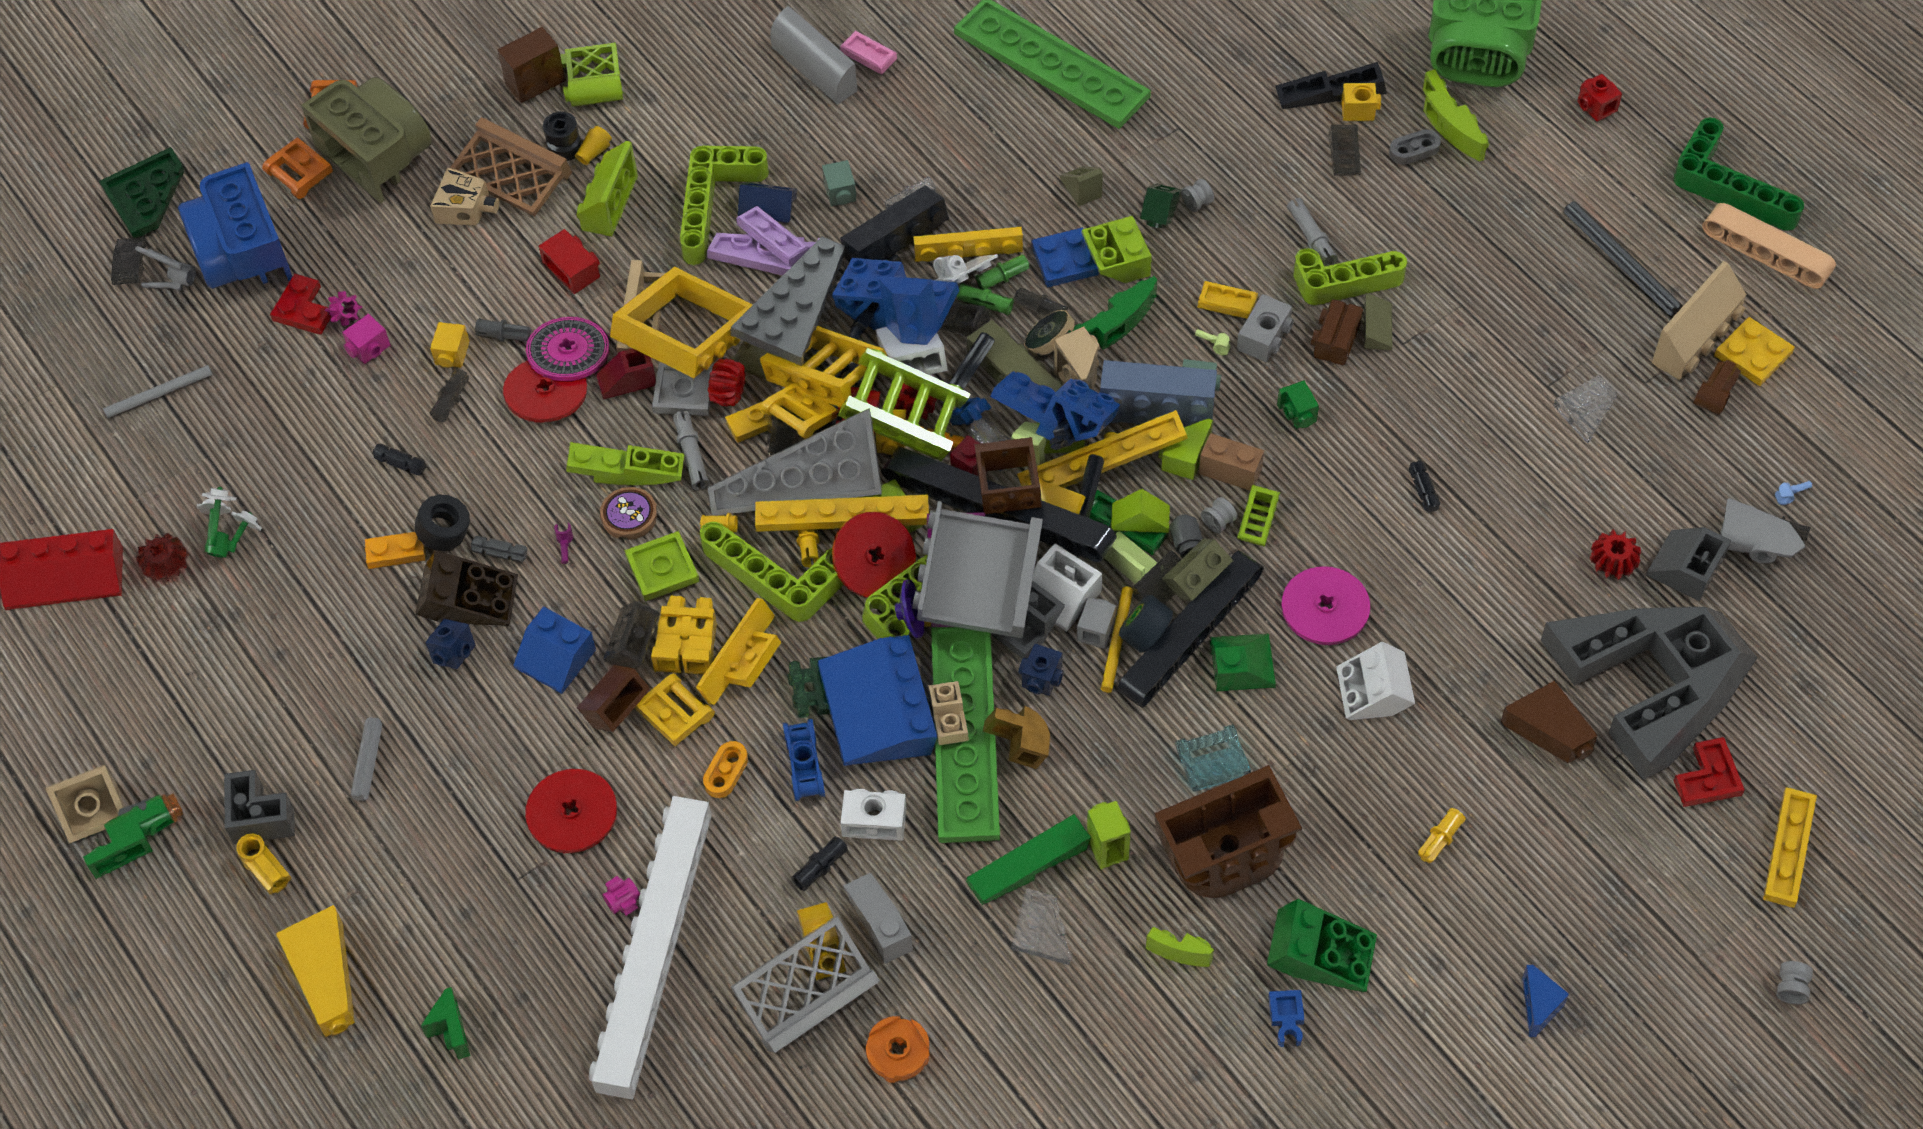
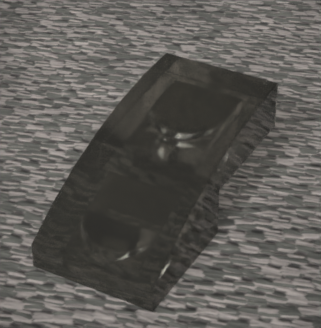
(127, 262)

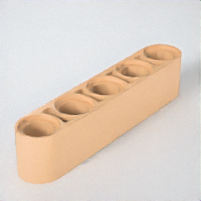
(1769, 245)

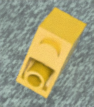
(812, 918)

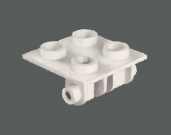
(955, 270)

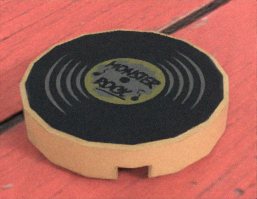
(1042, 335)

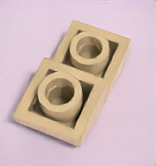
(948, 713)

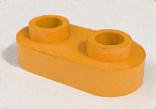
(724, 771)

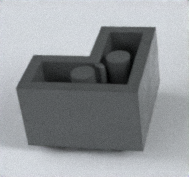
(252, 811)

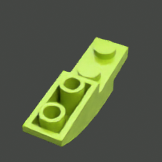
(1453, 122)
(628, 467)

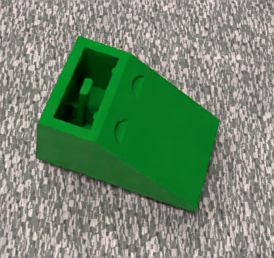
(1321, 947)

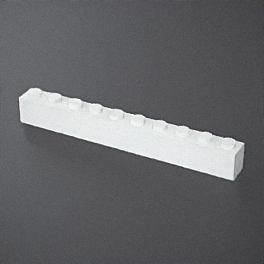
(651, 948)

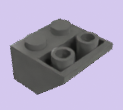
(1689, 560)

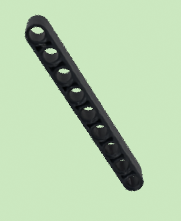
(962, 491)

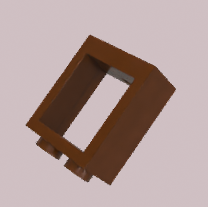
(1019, 454)

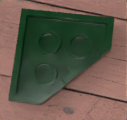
(144, 191)

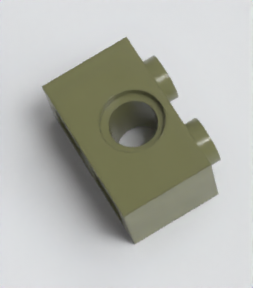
(1197, 569)

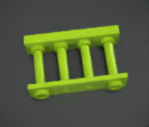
(906, 431)

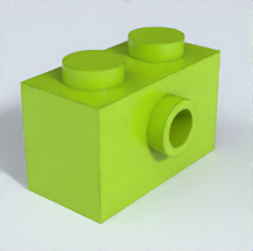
(1108, 833)

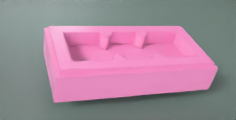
(868, 52)

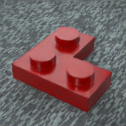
(296, 306)
(1715, 780)

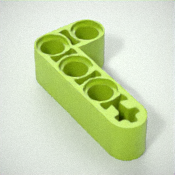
(1346, 279)
(885, 601)

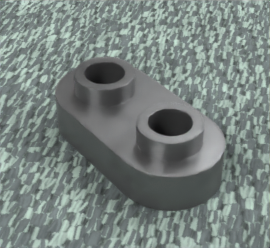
(1411, 146)

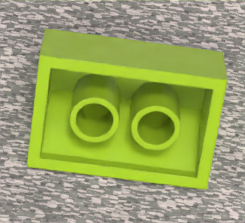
(608, 191)

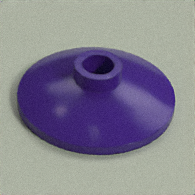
(905, 612)

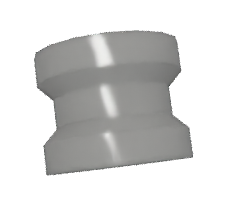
(1197, 195)
(1219, 515)

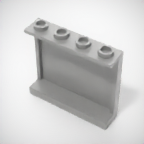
(977, 572)

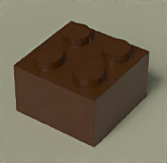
(531, 65)

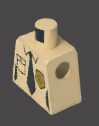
(462, 199)

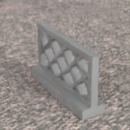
(812, 1011)

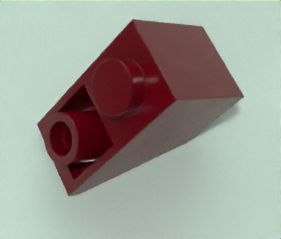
(626, 374)

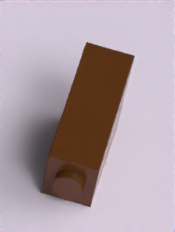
(1551, 723)

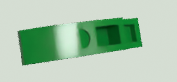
(1123, 313)

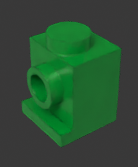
(1298, 404)

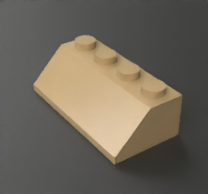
(1700, 323)

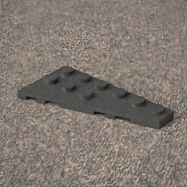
(793, 306)

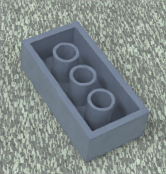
(1156, 390)

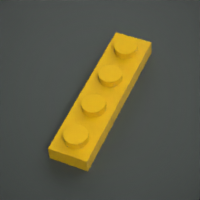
(968, 243)
(1789, 847)

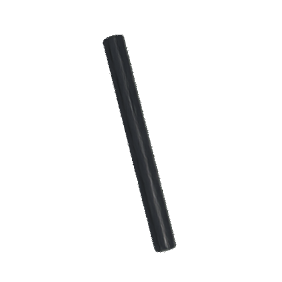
(1622, 258)

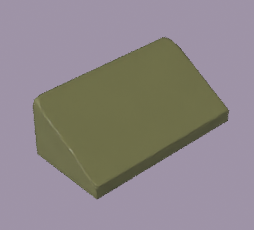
(1377, 323)

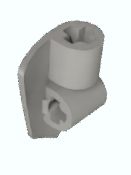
(1759, 533)

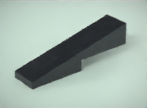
(1323, 89)

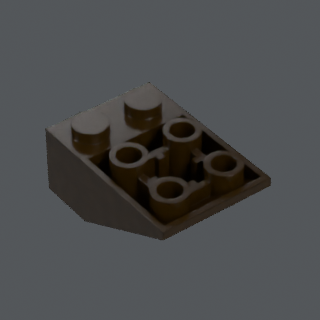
(465, 591)

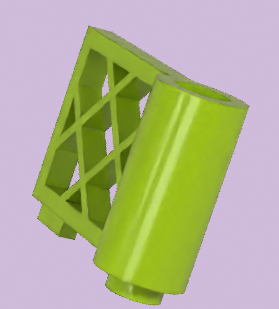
(595, 86)

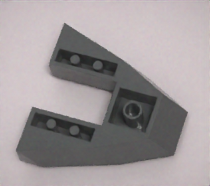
(1692, 646)

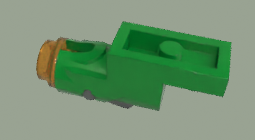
(130, 833)

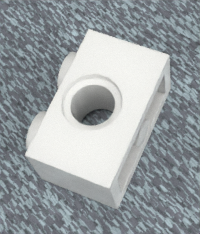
(886, 825)

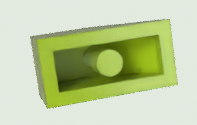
(1184, 456)

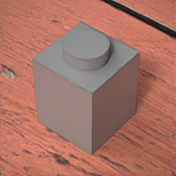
(1096, 622)

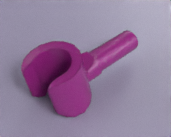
(564, 539)

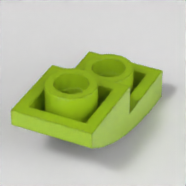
(1190, 951)

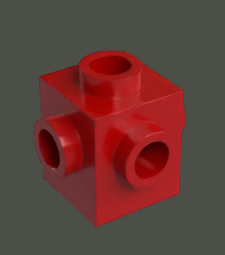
(1599, 97)

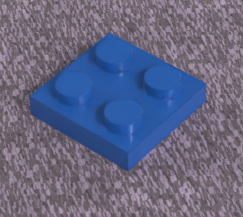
(1064, 257)

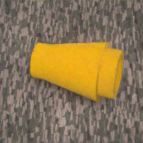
(593, 144)

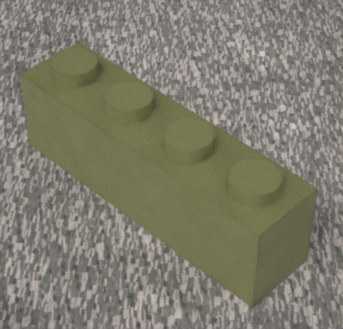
(1009, 356)

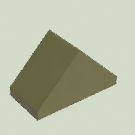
(1083, 184)

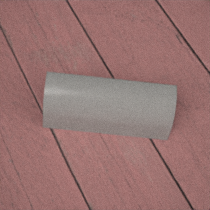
(813, 55)

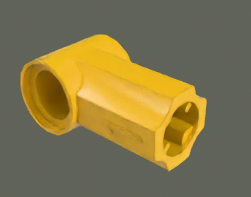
(263, 864)

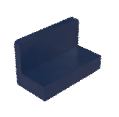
(772, 199)

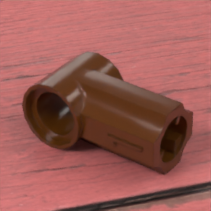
(1716, 391)

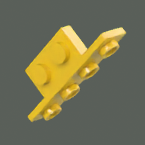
(742, 655)

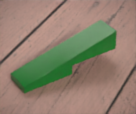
(1023, 863)

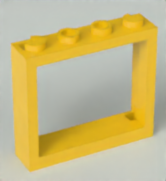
(629, 328)

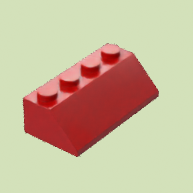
(60, 569)

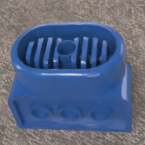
(232, 229)

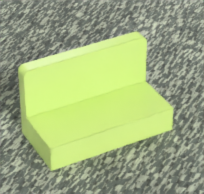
(1129, 558)

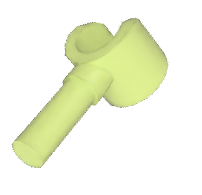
(1221, 342)

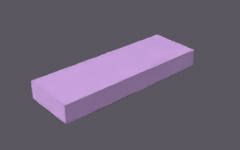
(772, 235)

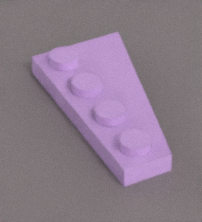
(747, 252)

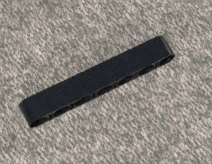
(1189, 630)

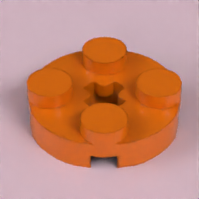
(895, 1066)

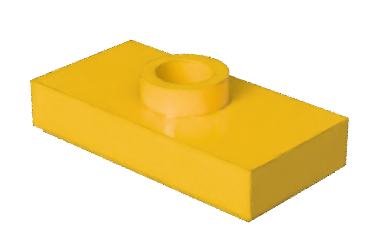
(1227, 299)
(747, 422)

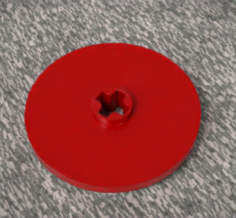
(529, 401)
(864, 534)
(562, 791)

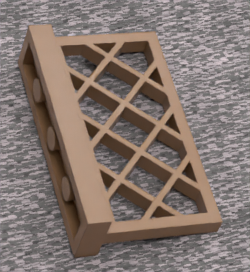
(525, 152)

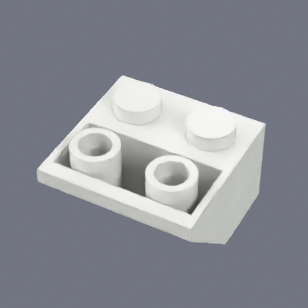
(1068, 581)
(1375, 683)

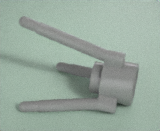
(178, 272)

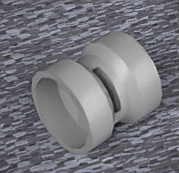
(1794, 982)

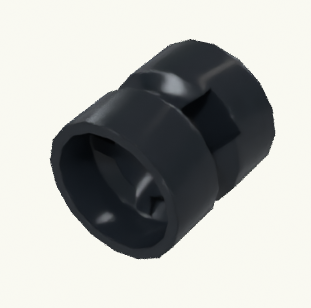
(562, 134)

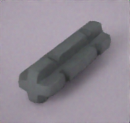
(499, 549)

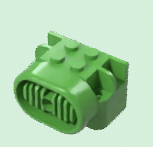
(1482, 39)

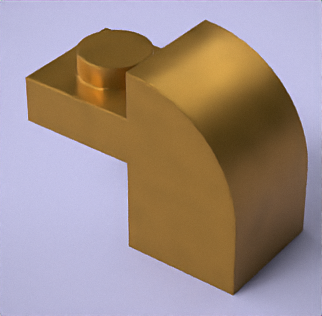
(1027, 734)

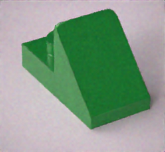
(447, 1020)

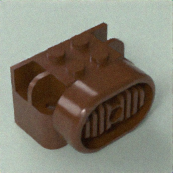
(1238, 815)

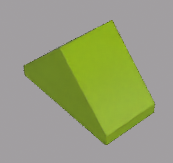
(1140, 513)

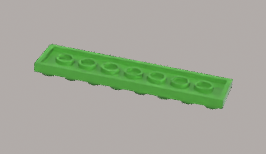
(1052, 62)
(969, 768)

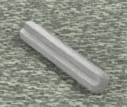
(366, 759)

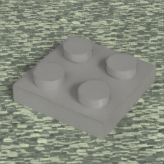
(680, 392)

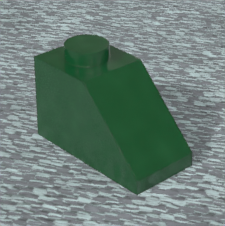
(1160, 204)

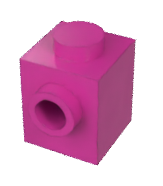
(365, 339)

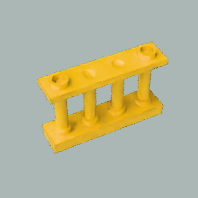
(822, 384)

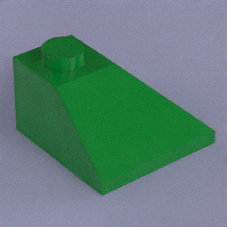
(1242, 662)

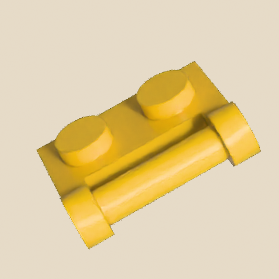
(803, 404)
(667, 715)

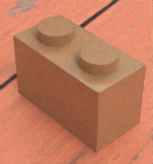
(1231, 462)

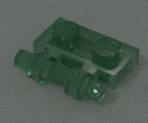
(801, 699)

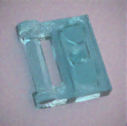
(1213, 767)

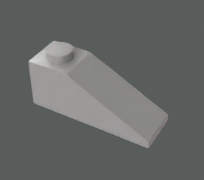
(879, 917)

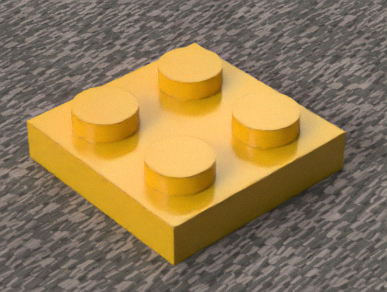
(1755, 351)

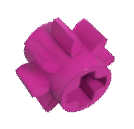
(335, 308)
(621, 895)

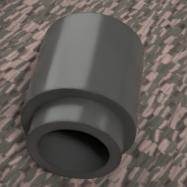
(1185, 534)

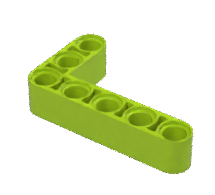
(705, 167)
(771, 574)

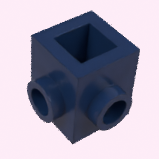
(450, 643)
(1041, 670)

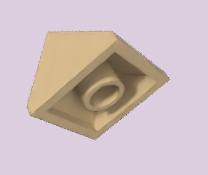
(86, 802)

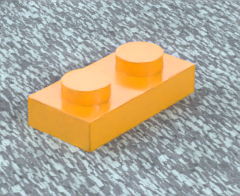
(394, 550)

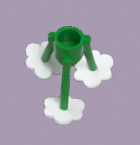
(217, 542)

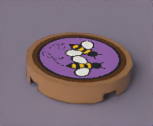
(628, 513)

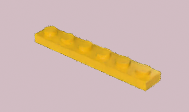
(1115, 451)
(835, 512)

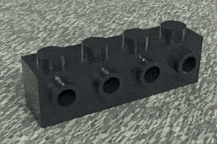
(896, 226)

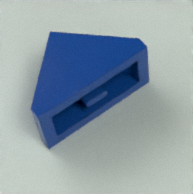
(1542, 999)

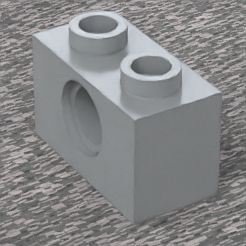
(1264, 328)

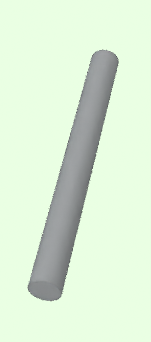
(157, 391)

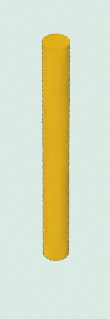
(1116, 640)

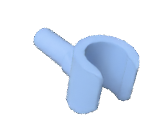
(1786, 492)

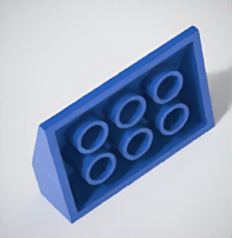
(878, 702)

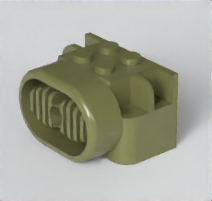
(367, 131)

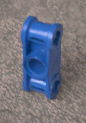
(806, 774)

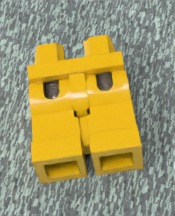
(685, 637)

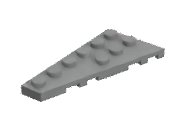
(824, 466)

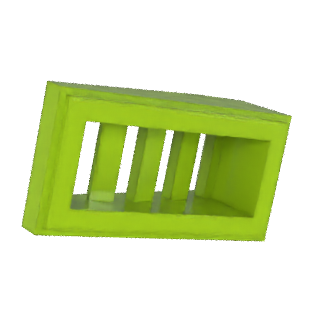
(1264, 495)

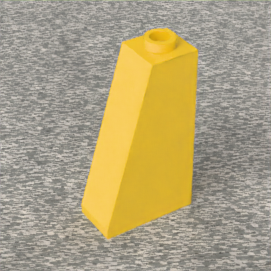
(321, 967)

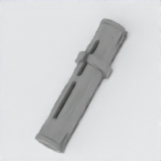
(1316, 239)
(688, 441)

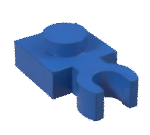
(970, 411)
(1287, 1012)

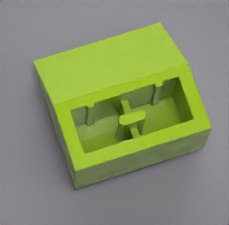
(1119, 250)

